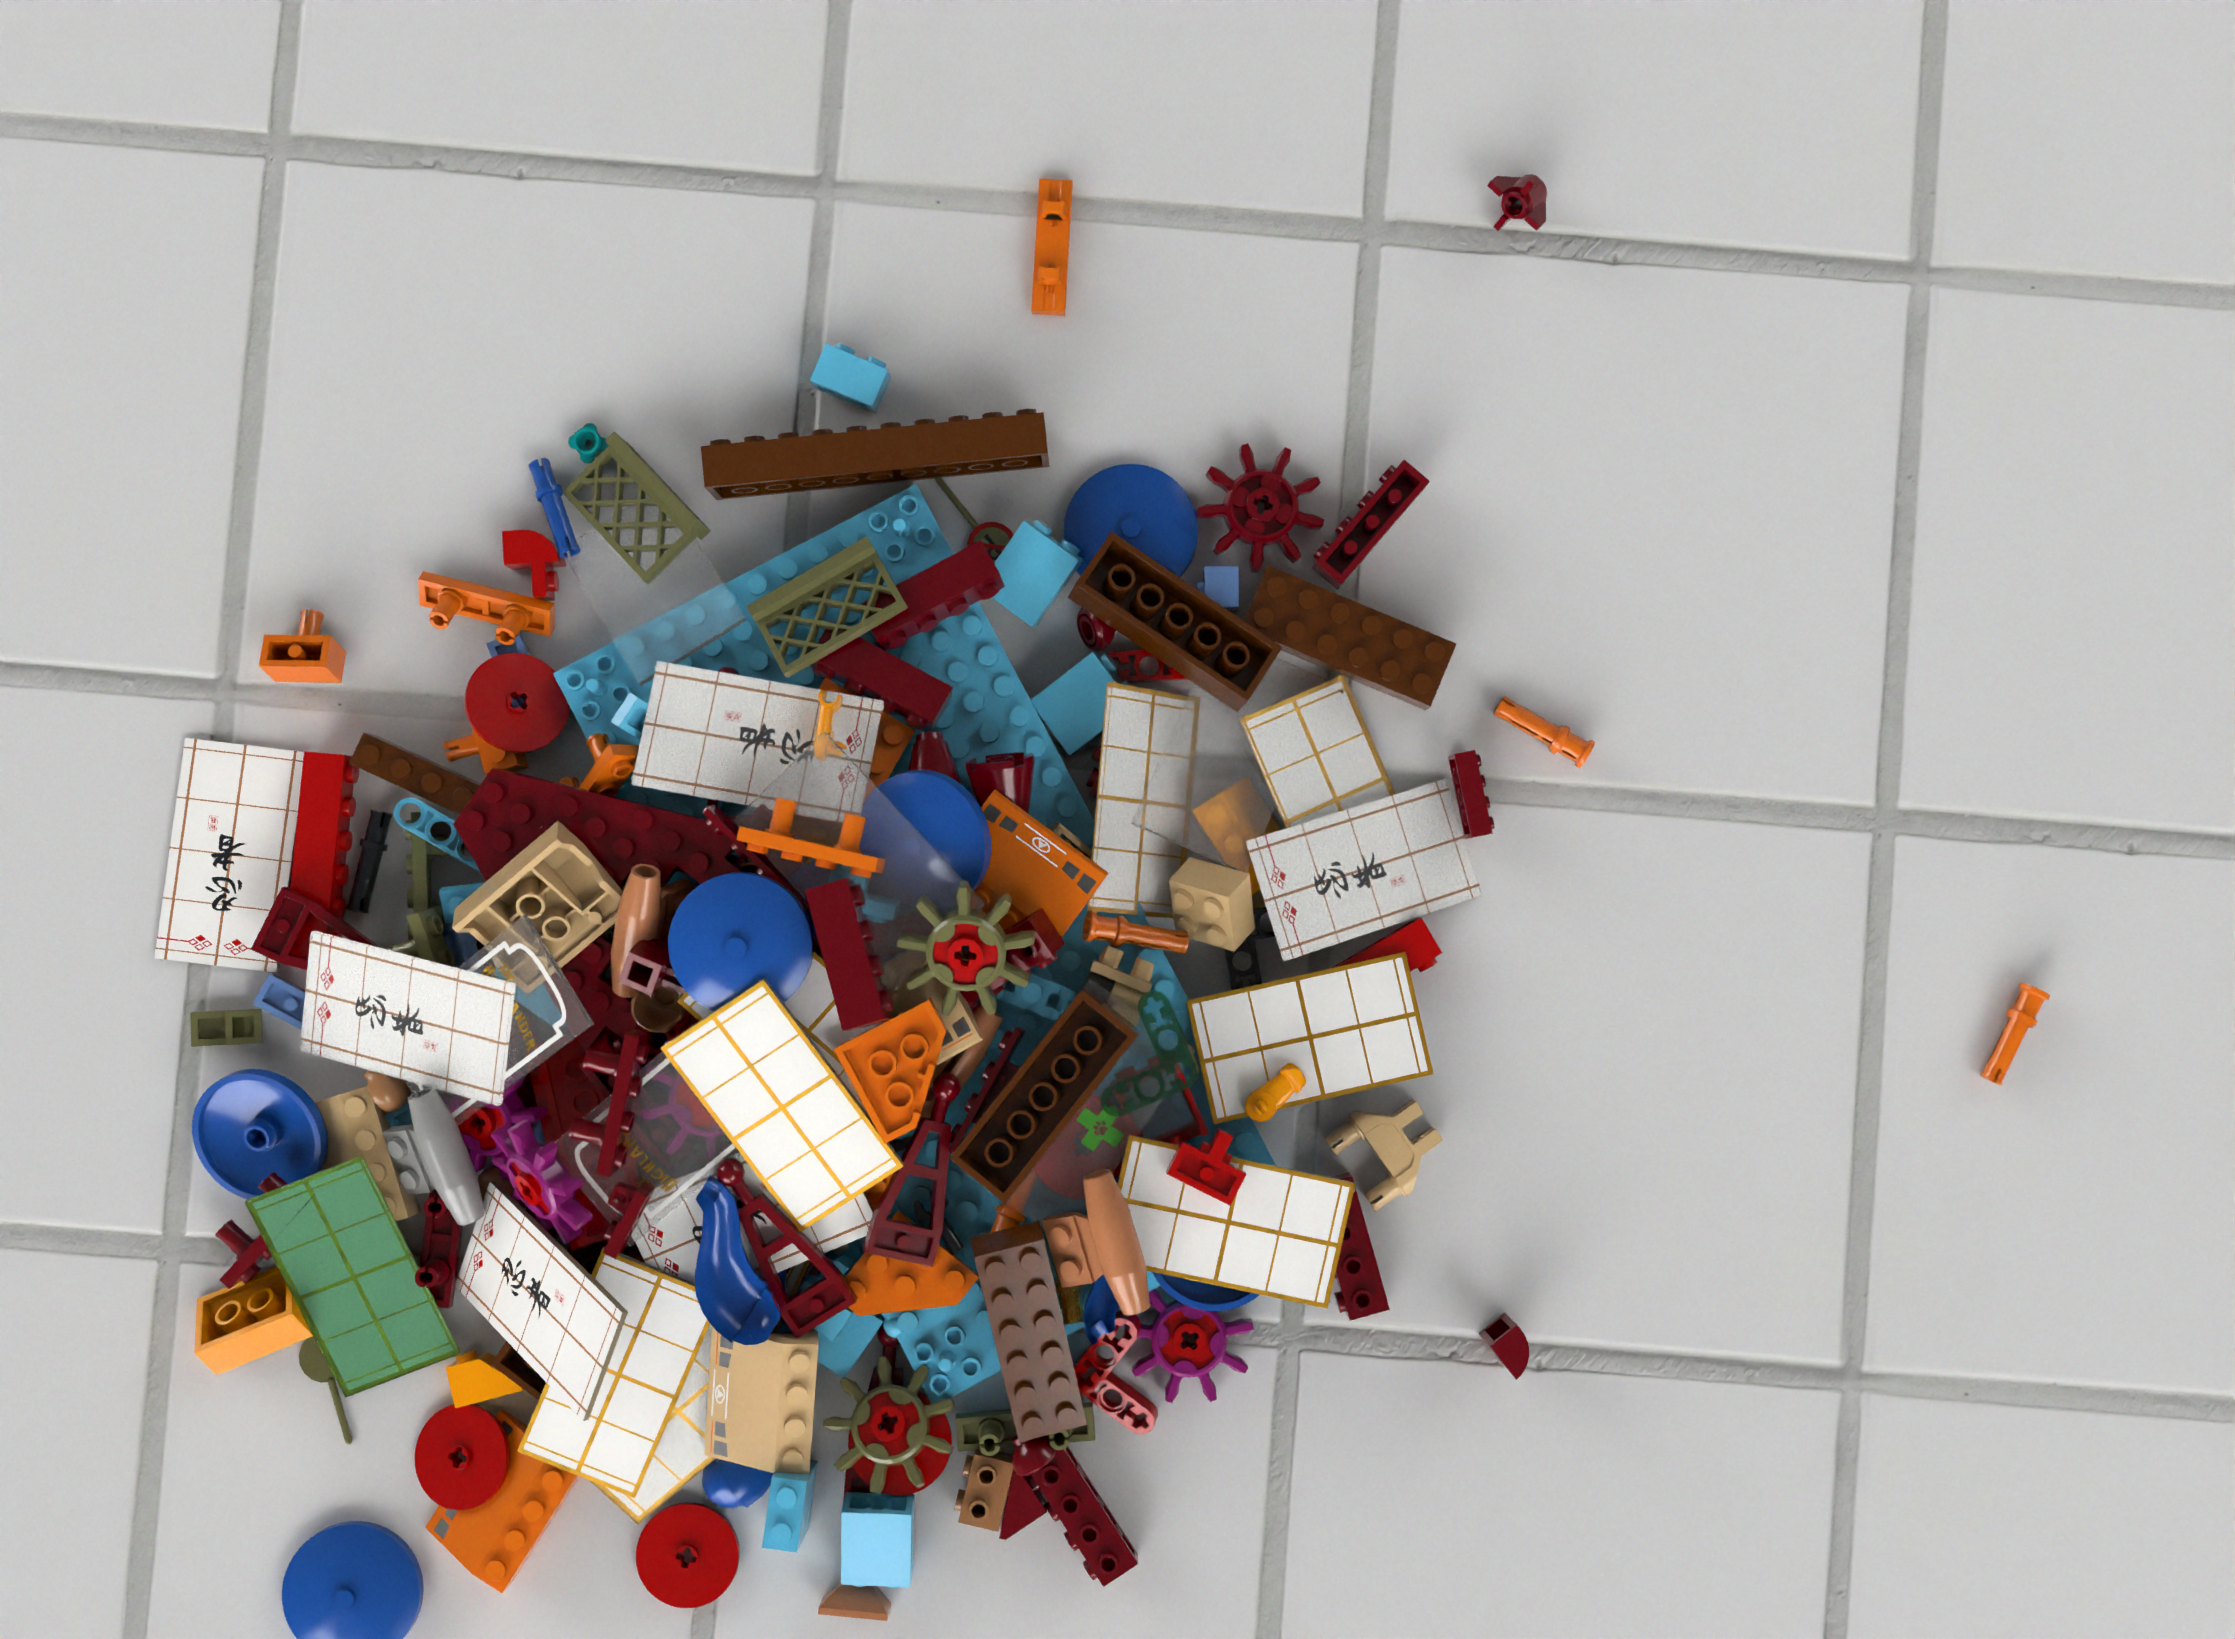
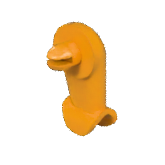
(826, 716)
(1272, 1095)

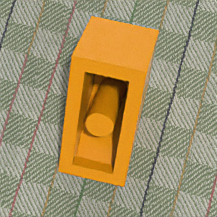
(476, 1380)

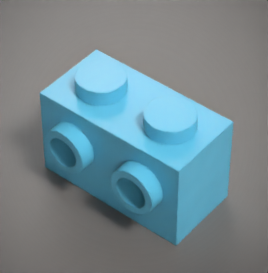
(851, 377)

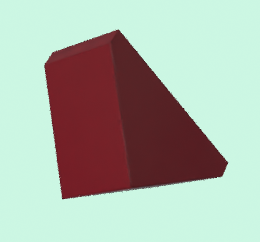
(1021, 1507)

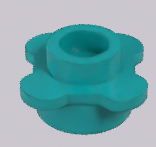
(579, 440)

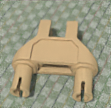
(1391, 1146)

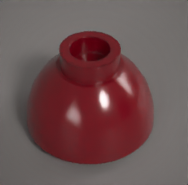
(1093, 631)
(1031, 1455)

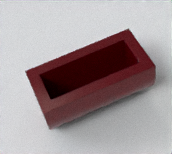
(1507, 1344)

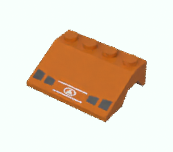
(1034, 868)
(503, 1532)

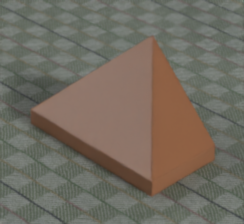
(856, 1602)

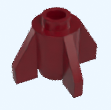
(1523, 196)

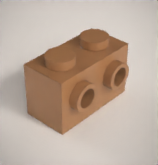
(985, 1491)

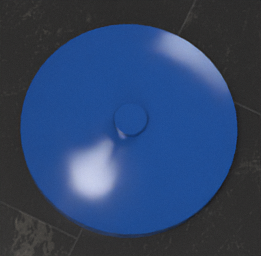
(1138, 507)
(946, 818)
(737, 934)
(255, 1127)
(353, 1584)

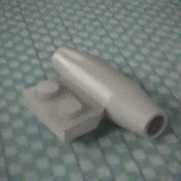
(435, 1157)

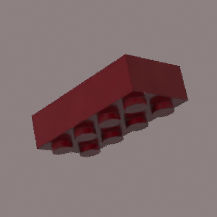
(1470, 794)

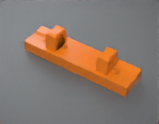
(1052, 247)

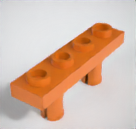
(507, 609)
(611, 766)
(828, 857)

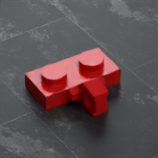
(1208, 1168)

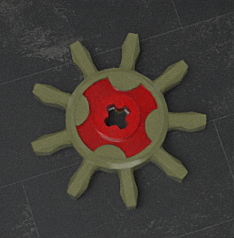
(985, 942)
(909, 1433)

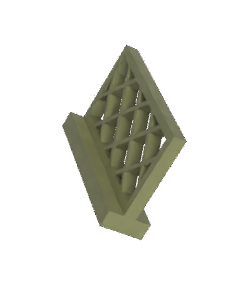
(660, 494)
(816, 587)

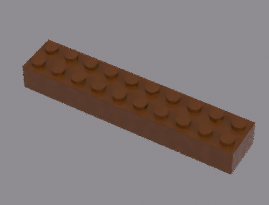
(875, 455)

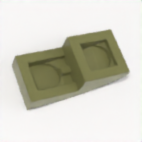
(226, 1027)

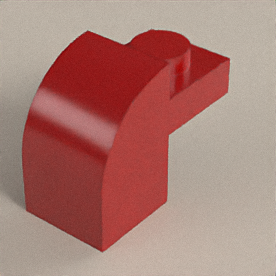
(533, 551)

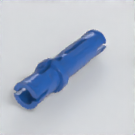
(550, 496)

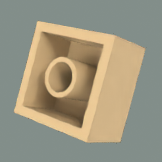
(1212, 903)

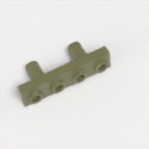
(420, 867)
(428, 939)
(996, 1428)

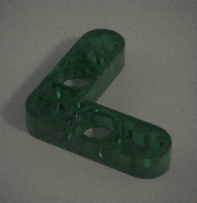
(1167, 1059)

